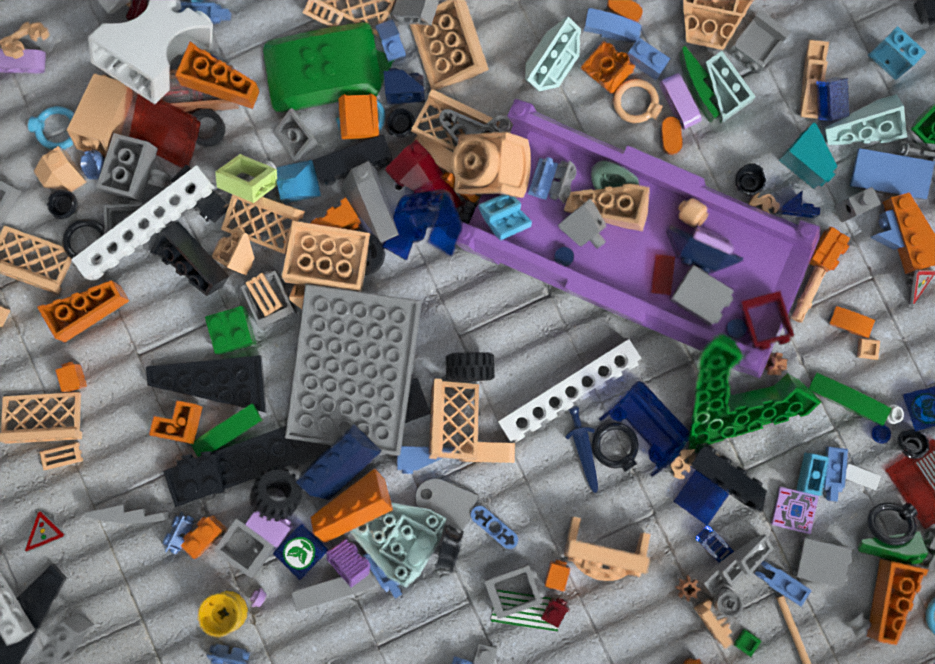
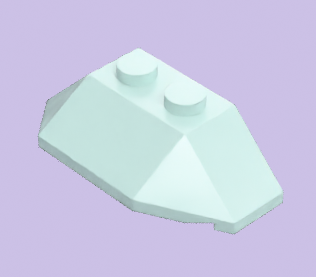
(554, 56)

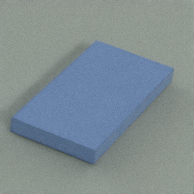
(892, 173)

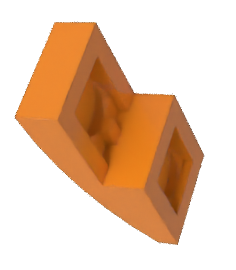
(852, 322)

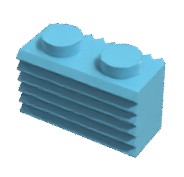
(812, 474)

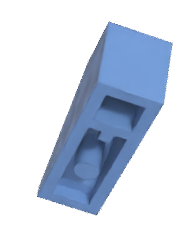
(416, 458)

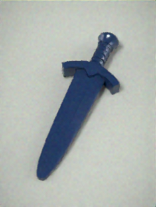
(583, 447)

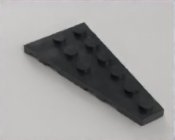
(221, 380)
(35, 603)

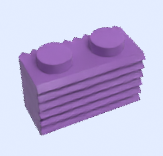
(348, 562)

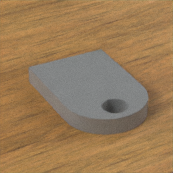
(448, 501)

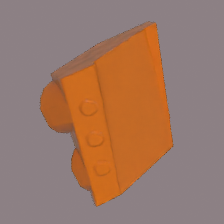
(608, 66)
(358, 116)

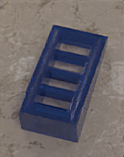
(707, 537)

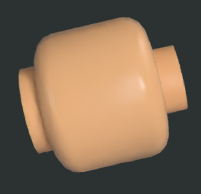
(693, 212)

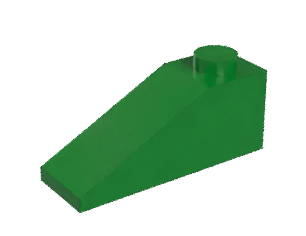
(911, 552)

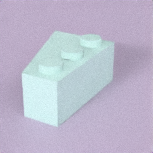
(729, 88)

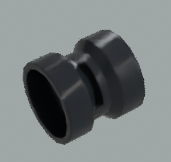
(467, 212)

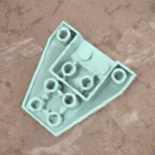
(401, 540)

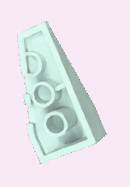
(878, 121)

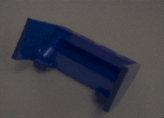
(422, 211)
(653, 422)

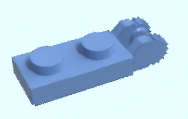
(785, 584)

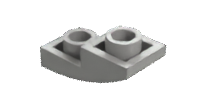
(929, 540)

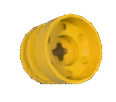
(212, 617)

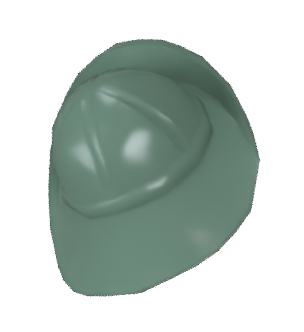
(609, 174)

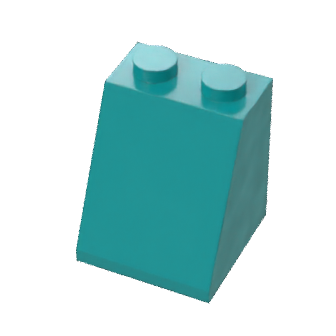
(810, 158)

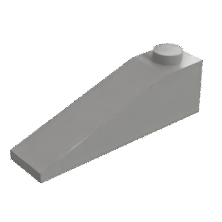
(368, 199)

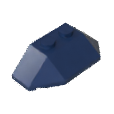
(699, 254)

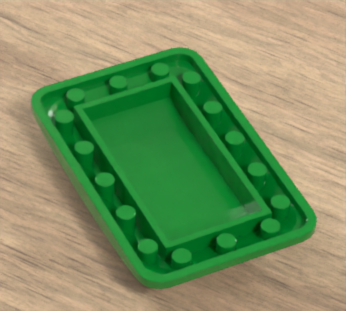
(321, 66)

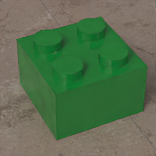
(230, 330)

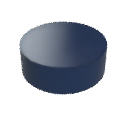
(564, 256)
(736, 328)

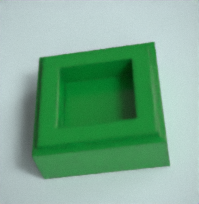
(747, 642)

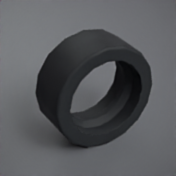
(219, 135)

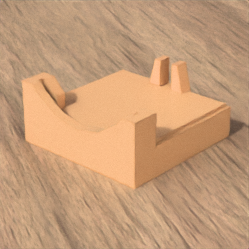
(718, 631)

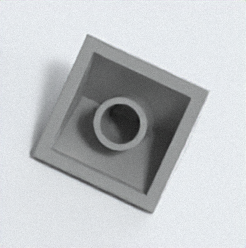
(295, 136)

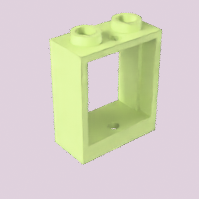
(264, 179)

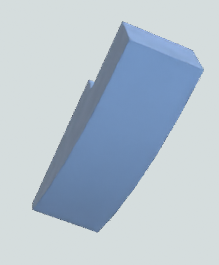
(612, 26)

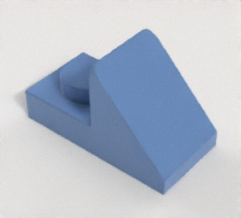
(390, 40)
(891, 236)

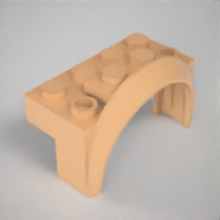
(620, 562)

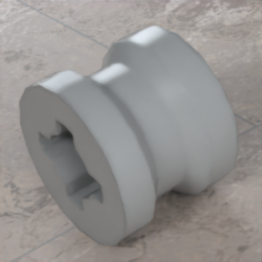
(158, 179)
(858, 622)

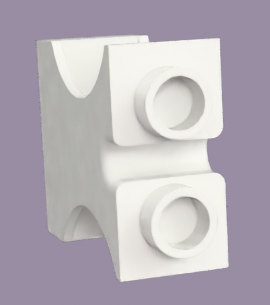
(145, 47)

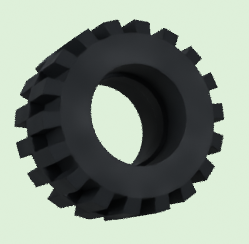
(470, 366)
(267, 506)

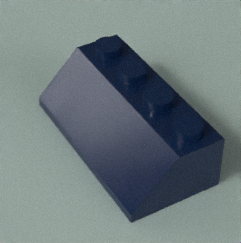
(338, 464)

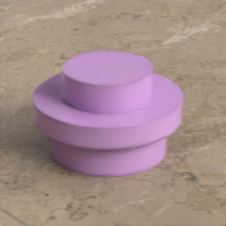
(257, 597)

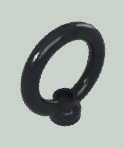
(72, 228)
(625, 463)
(906, 512)

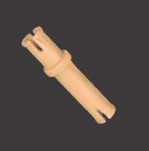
(808, 294)

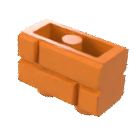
(829, 248)

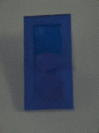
(795, 208)

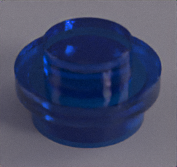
(881, 434)

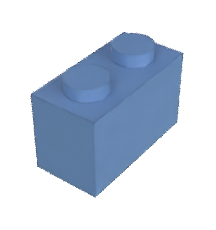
(648, 59)

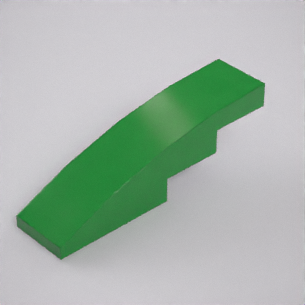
(695, 77)
(850, 399)
(227, 430)

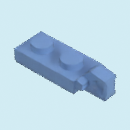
(212, 10)
(836, 472)
(385, 582)

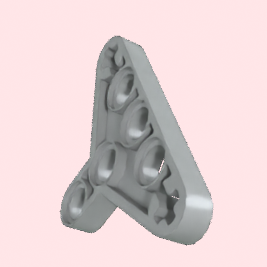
(469, 125)

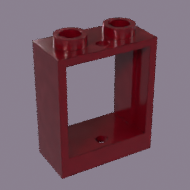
(761, 301)

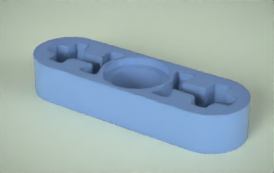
(502, 540)

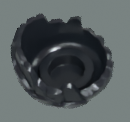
(399, 123)
(750, 179)
(62, 204)
(913, 443)

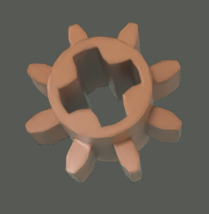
(776, 364)
(691, 592)

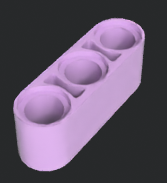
(31, 62)
(680, 101)

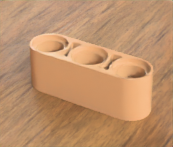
(491, 452)

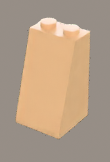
(100, 114)

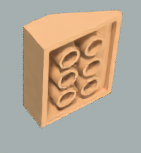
(450, 45)
(326, 256)

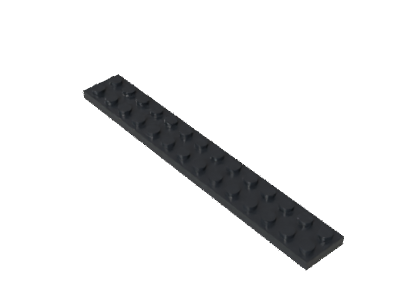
(251, 457)

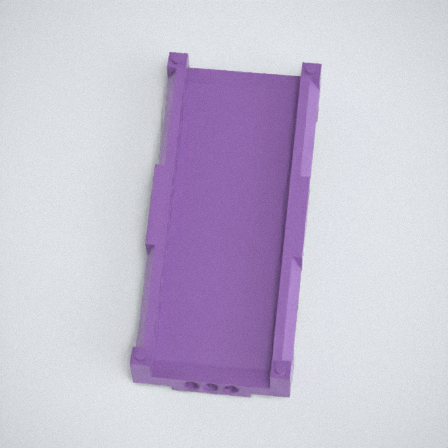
(622, 268)

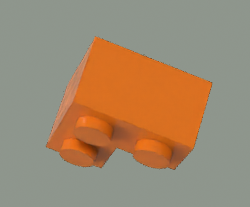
(182, 425)

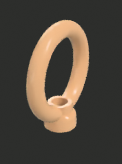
(653, 110)

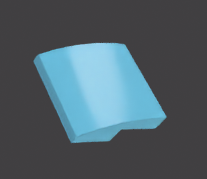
(504, 216)

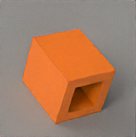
(71, 377)
(557, 575)

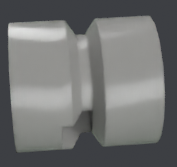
(727, 602)

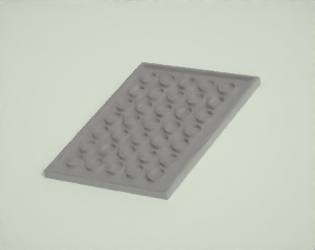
(353, 366)

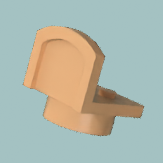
(492, 164)

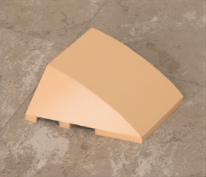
(713, 21)

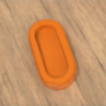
(626, 8)
(671, 135)

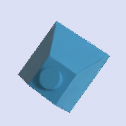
(297, 182)

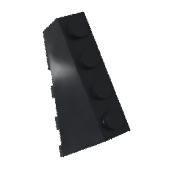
(189, 259)
(728, 477)

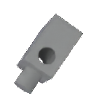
(859, 204)
(584, 225)

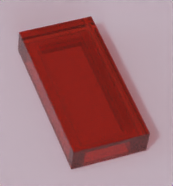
(662, 274)

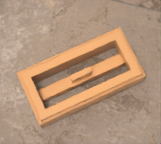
(256, 280)
(77, 453)

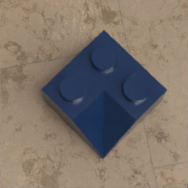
(403, 87)

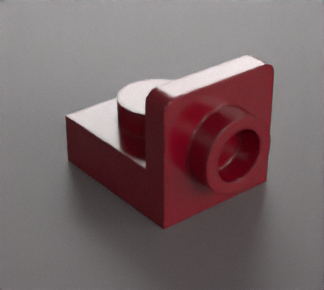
(555, 611)

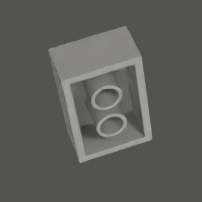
(127, 167)

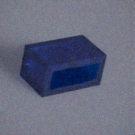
(833, 98)

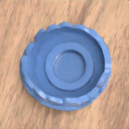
(92, 164)

